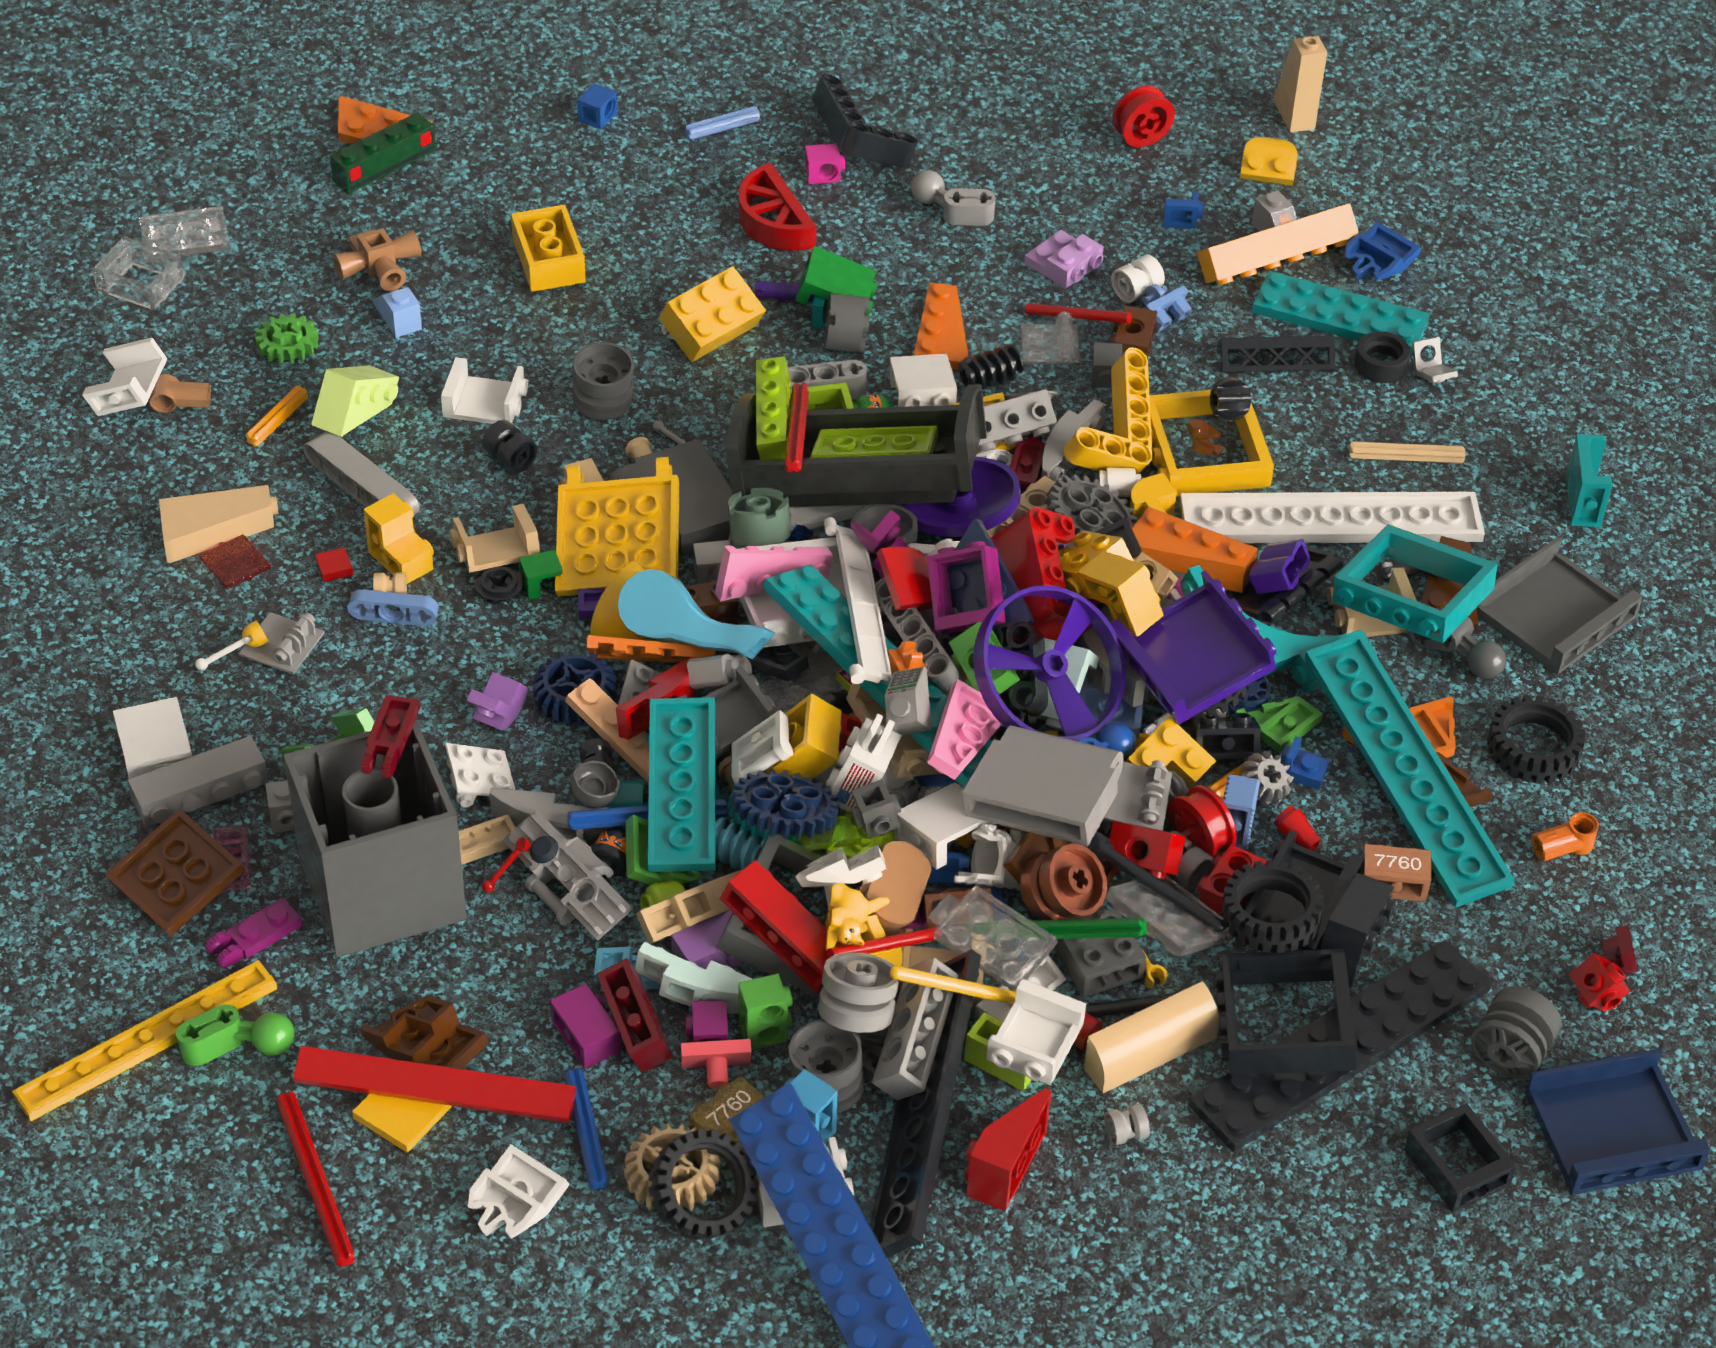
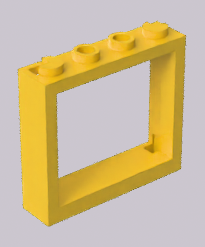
(1212, 478)

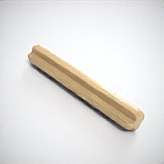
(1406, 452)

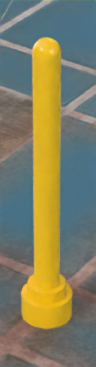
(953, 985)

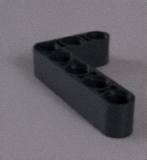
(853, 133)
(1011, 639)

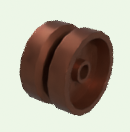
(1063, 883)

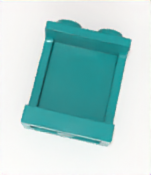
(1587, 491)

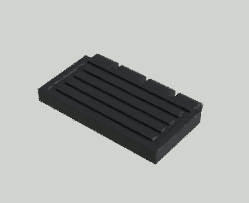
(1271, 605)

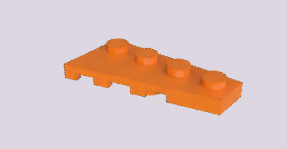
(942, 325)
(643, 650)

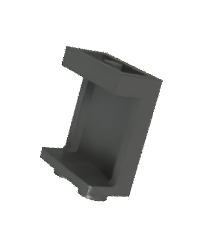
(738, 710)

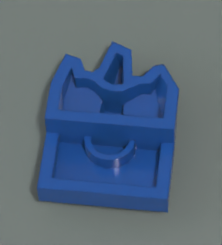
(1380, 252)

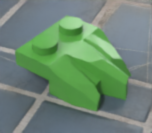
(638, 856)

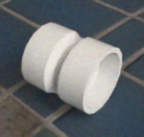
(1133, 279)

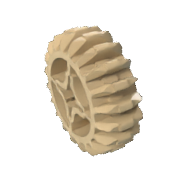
(688, 1182)

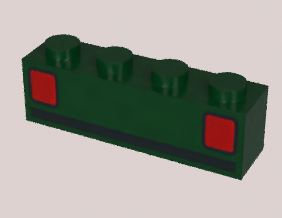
(382, 153)

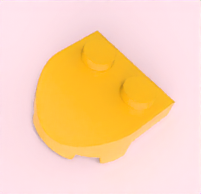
(1269, 161)

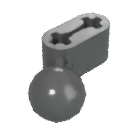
(1484, 658)

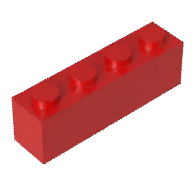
(779, 921)

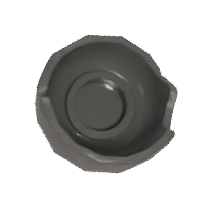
(594, 784)

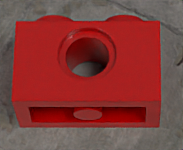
(1163, 848)

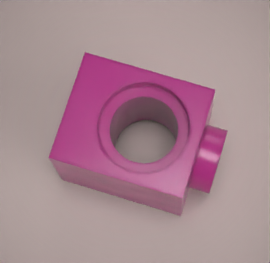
(823, 163)

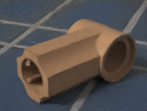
(171, 393)

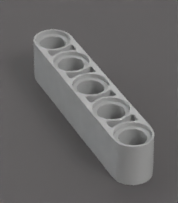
(354, 471)
(913, 627)

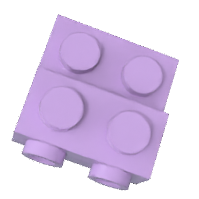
(1065, 258)

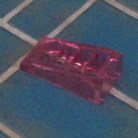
(234, 835)

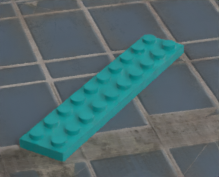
(826, 618)
(1409, 770)

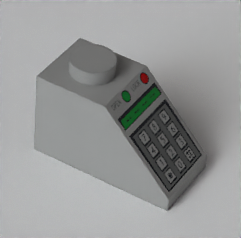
(909, 701)

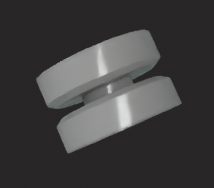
(857, 992)

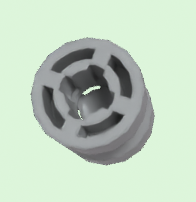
(1127, 1124)

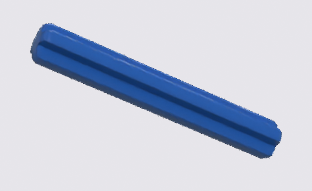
(587, 1131)

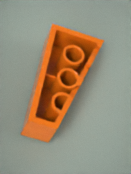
(1185, 545)

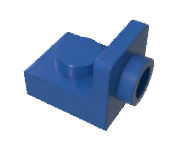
(1183, 213)
(1304, 766)

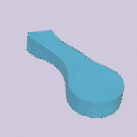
(664, 611)

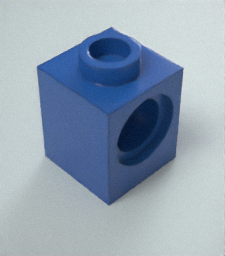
(597, 106)

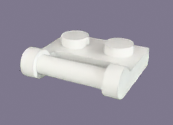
(761, 747)

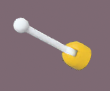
(251, 636)

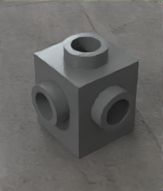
(875, 809)

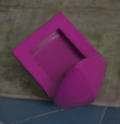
(885, 531)

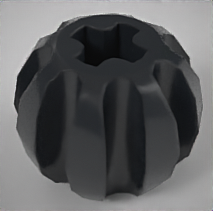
(1230, 399)

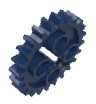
(785, 804)

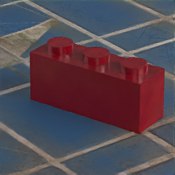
(634, 1015)

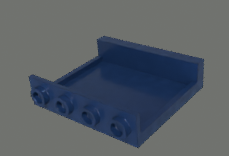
(1613, 1122)

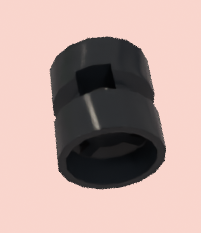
(509, 446)

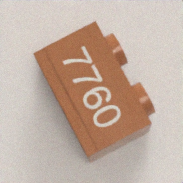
(1400, 867)

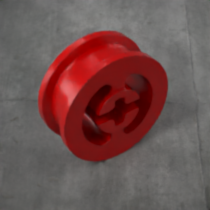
(1137, 109)
(1202, 819)

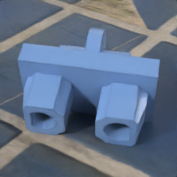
(1162, 301)

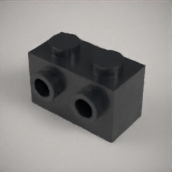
(1227, 736)

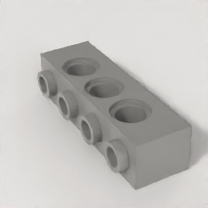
(913, 1035)

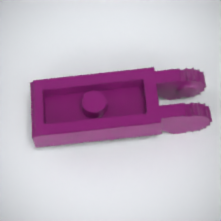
(254, 933)

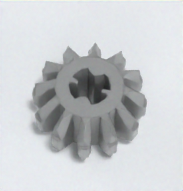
(1271, 775)

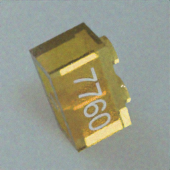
(726, 1103)

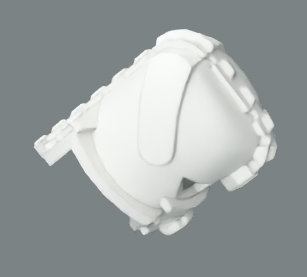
(988, 855)

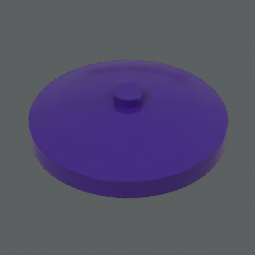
(992, 500)

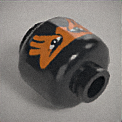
(611, 849)

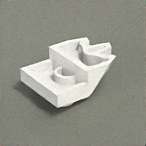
(837, 869)
(515, 1193)

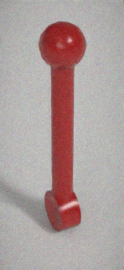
(523, 845)

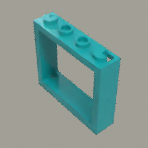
(1425, 554)

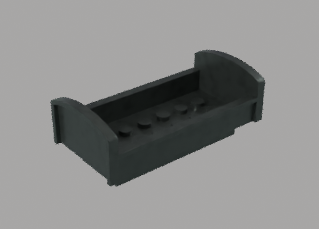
(864, 478)

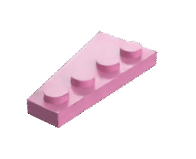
(962, 730)

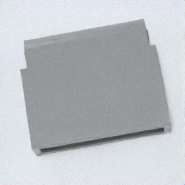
(1044, 785)

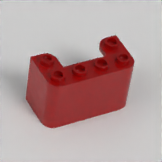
(1033, 560)

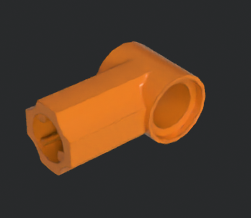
(1572, 837)

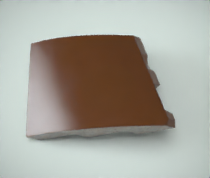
(427, 1035)

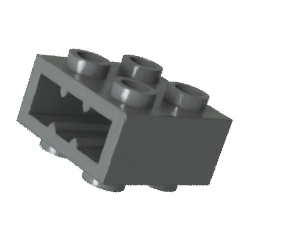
(1101, 962)

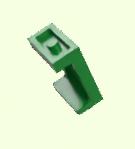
(831, 274)

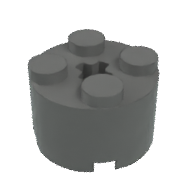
(846, 323)

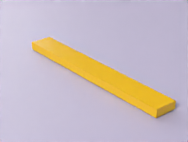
(138, 1042)

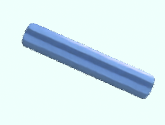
(722, 123)

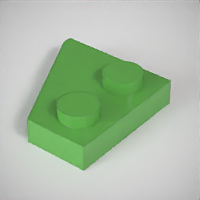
(1284, 721)

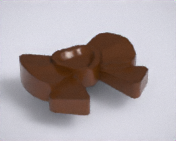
(1201, 435)

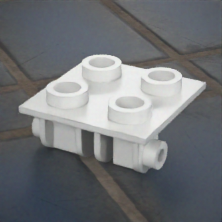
(476, 771)

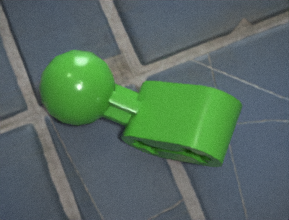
(223, 1031)

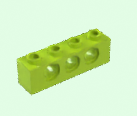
(772, 407)

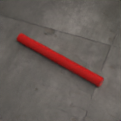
(1079, 313)
(887, 943)

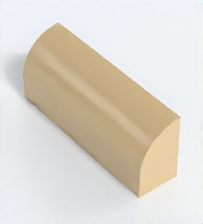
(1151, 1037)

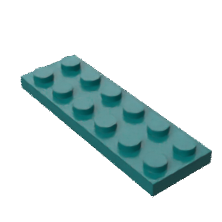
(1335, 310)
(681, 785)

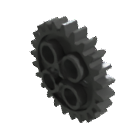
(1087, 503)

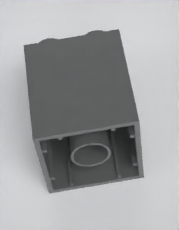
(373, 845)

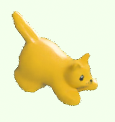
(847, 914)

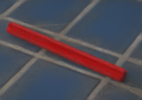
(796, 427)
(315, 1179)

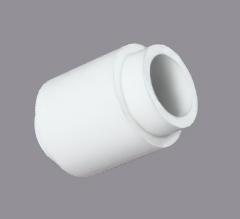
(1119, 480)

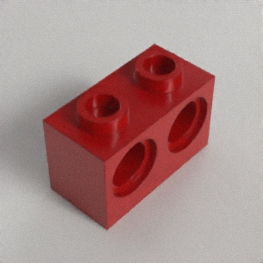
(1212, 887)

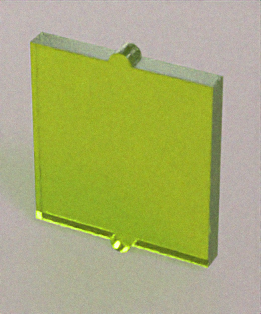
(841, 834)

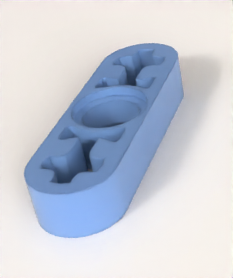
(421, 613)

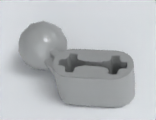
(959, 205)

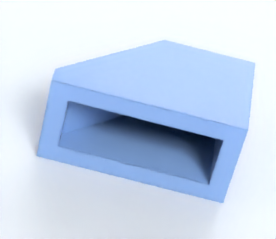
(400, 311)

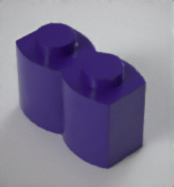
(1279, 566)

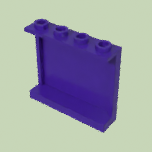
(1198, 651)

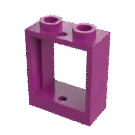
(938, 566)

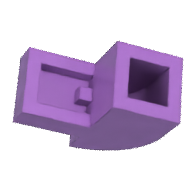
(499, 702)

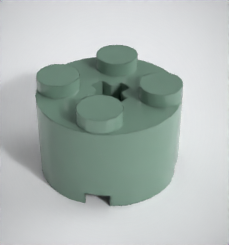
(759, 518)

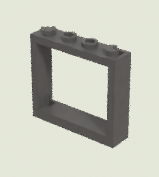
(750, 947)

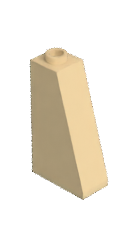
(1301, 84)
(206, 519)

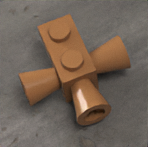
(378, 256)

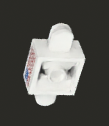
(863, 761)

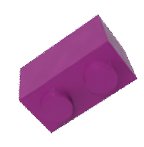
(585, 1025)

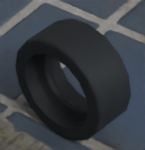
(1382, 343)

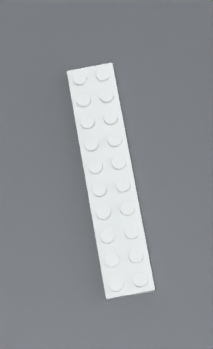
(1334, 515)

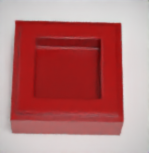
(334, 564)

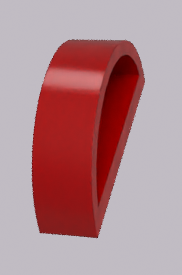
(766, 182)

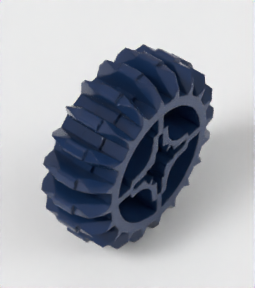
(564, 675)

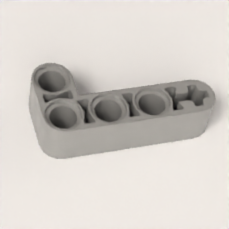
(849, 371)

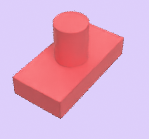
(716, 1058)

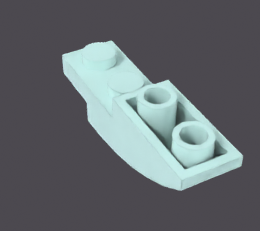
(687, 982)

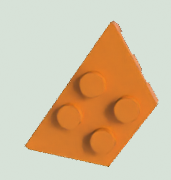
(363, 119)
(1435, 721)

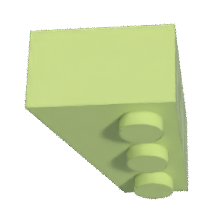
(352, 397)

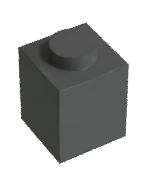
(1103, 359)

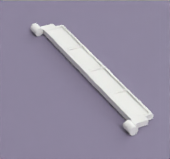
(863, 607)

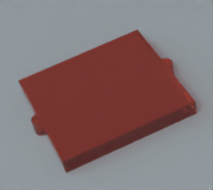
(235, 561)

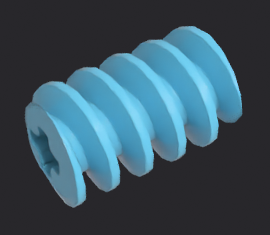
(735, 847)

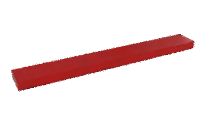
(435, 1084)

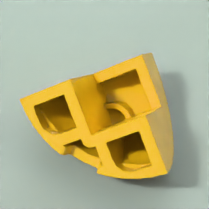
(606, 617)

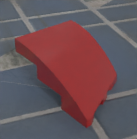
(906, 577)

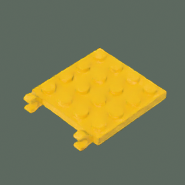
(615, 523)

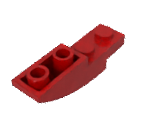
(634, 714)

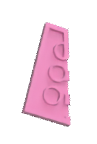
(745, 570)

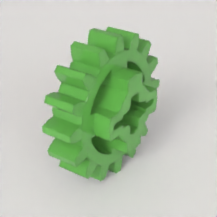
(287, 338)

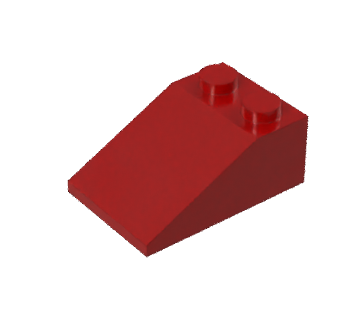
(1006, 1151)

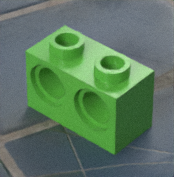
(764, 1011)

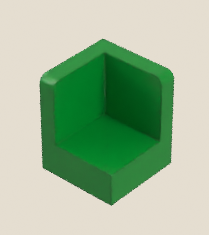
(536, 568)

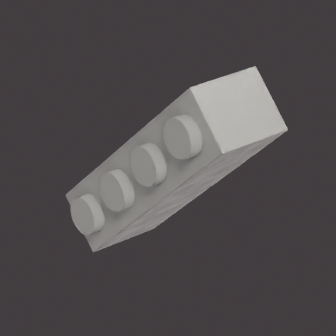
(198, 781)

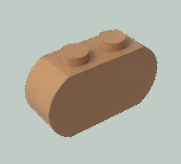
(902, 883)

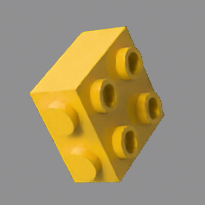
(1082, 550)

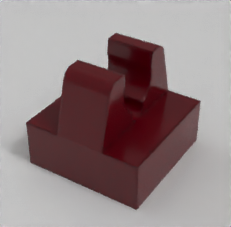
(1620, 950)

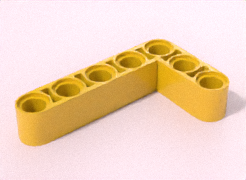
(1131, 422)

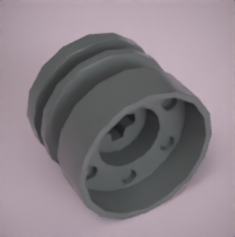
(603, 381)
(1516, 1032)
(832, 1057)

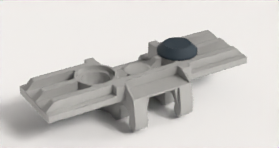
(576, 868)

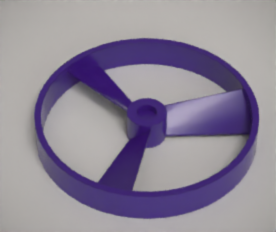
(1052, 665)

